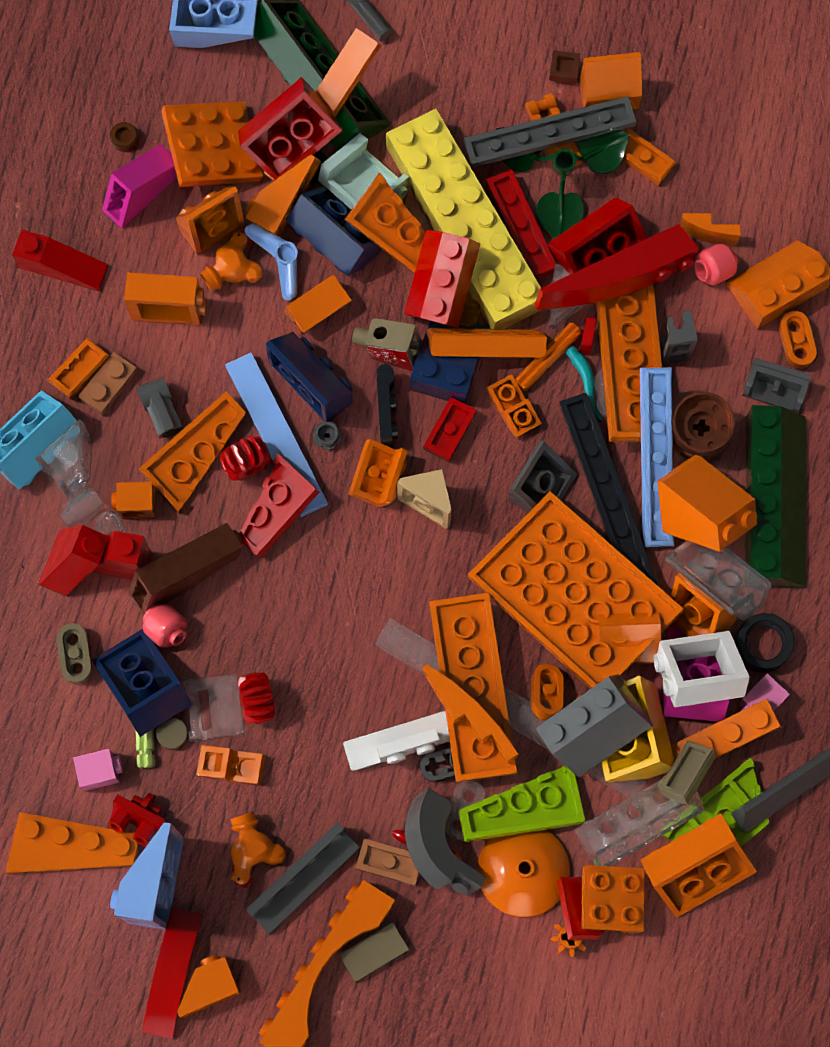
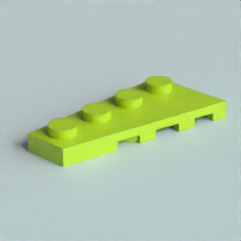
(534, 806)

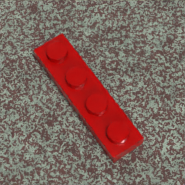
(521, 222)

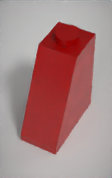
(124, 555)
(72, 558)

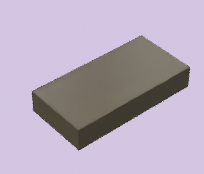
(687, 772)
(374, 952)

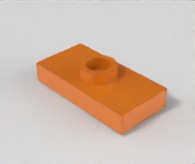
(78, 369)

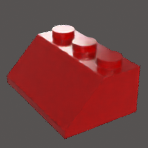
(289, 129)
(598, 236)
(442, 278)

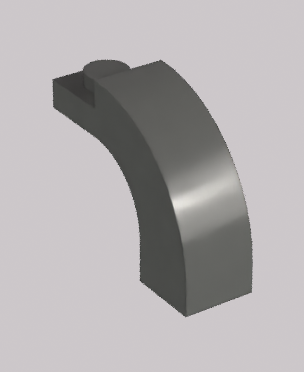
(429, 846)

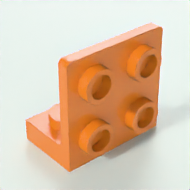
(613, 899)

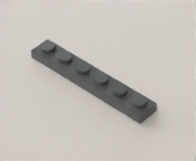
(550, 132)

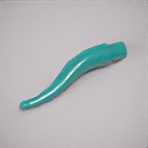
(584, 369)

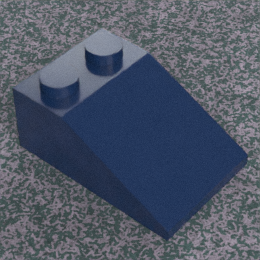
(444, 375)
(142, 682)

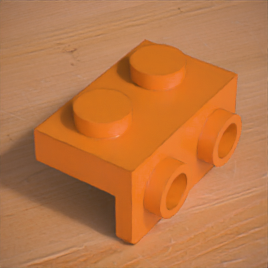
(378, 473)

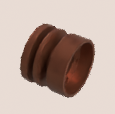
(706, 411)

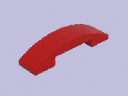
(171, 973)

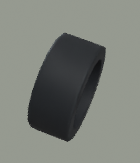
(782, 629)

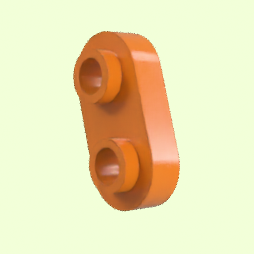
(797, 341)
(548, 694)

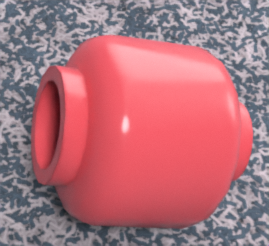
(715, 264)
(165, 625)

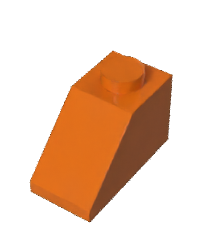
(209, 986)

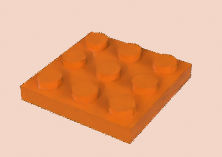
(207, 144)

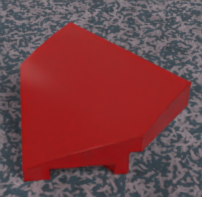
(571, 901)

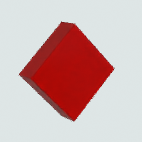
(588, 336)

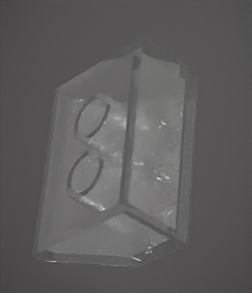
(721, 577)

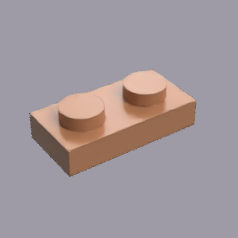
(107, 383)
(387, 862)

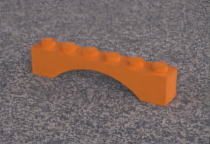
(362, 915)

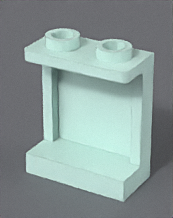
(354, 169)

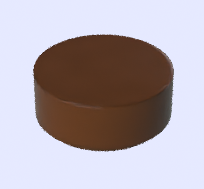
(124, 137)

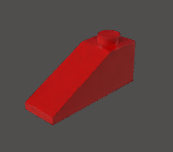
(58, 261)

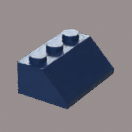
(321, 221)
(309, 375)

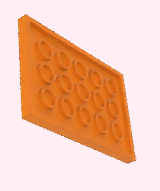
(557, 579)

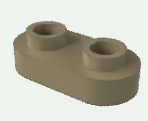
(74, 654)

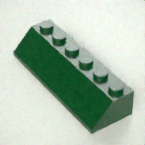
(304, 51)
(779, 487)

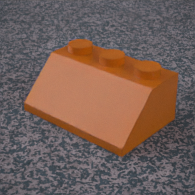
(780, 282)
(698, 865)

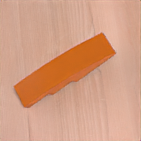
(462, 705)

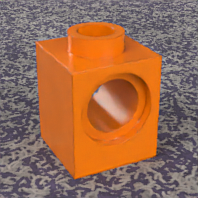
(134, 500)

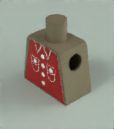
(390, 342)

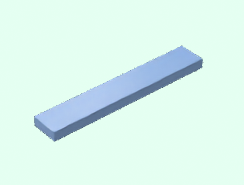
(270, 420)
(655, 449)

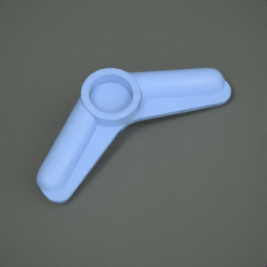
(284, 253)

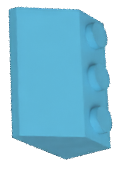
(29, 435)

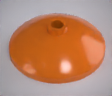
(518, 892)

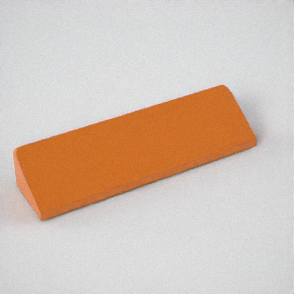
(486, 342)

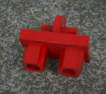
(139, 813)

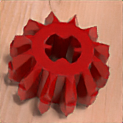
(245, 458)
(256, 698)

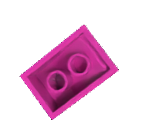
(690, 670)

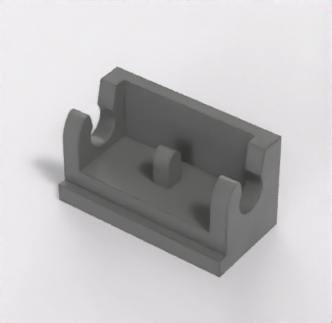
(680, 341)
(776, 385)

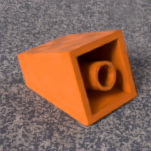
(704, 505)

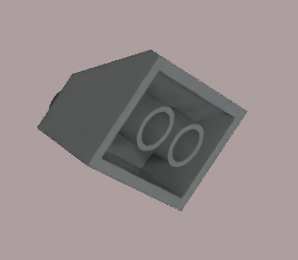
(594, 725)

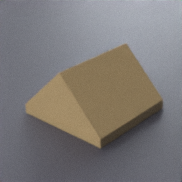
(427, 495)

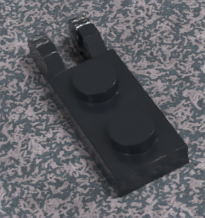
(386, 404)

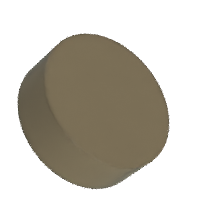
(172, 734)

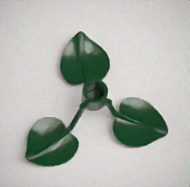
(562, 211)

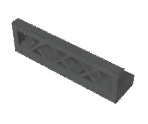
(303, 878)

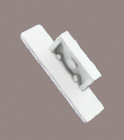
(397, 742)

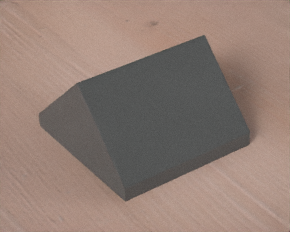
(541, 474)

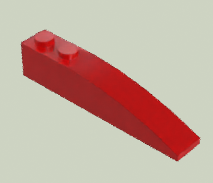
(623, 272)

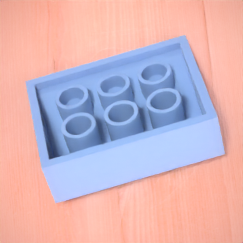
(211, 22)
(150, 883)

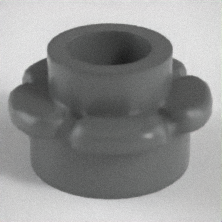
(327, 428)

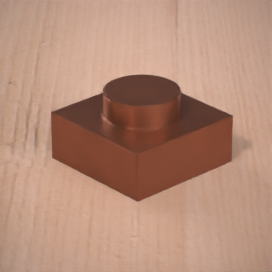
(564, 66)

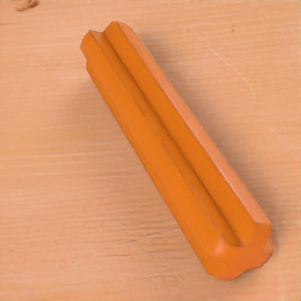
(553, 352)

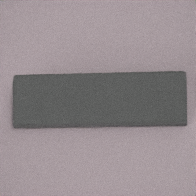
(783, 791)

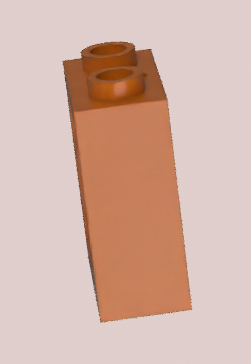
(164, 298)

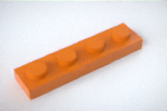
(734, 730)

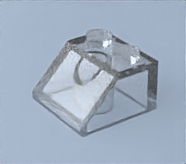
(68, 460)

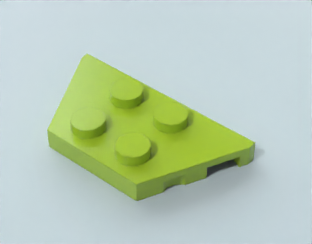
(724, 799)

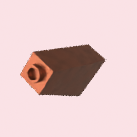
(184, 567)

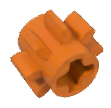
(564, 944)

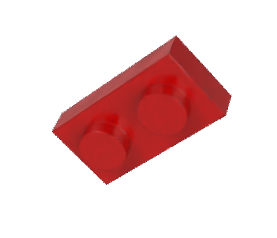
(449, 429)

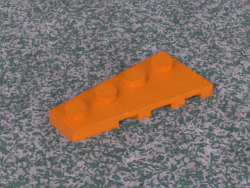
(189, 455)

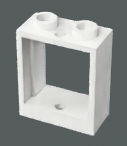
(703, 690)

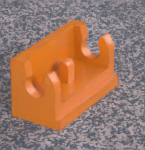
(317, 304)

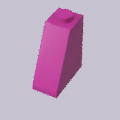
(138, 184)

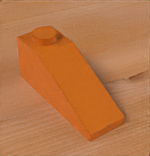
(277, 199)

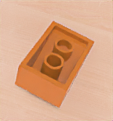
(211, 219)

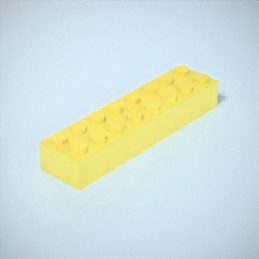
(460, 207)

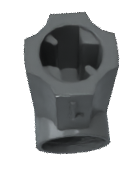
(157, 401)

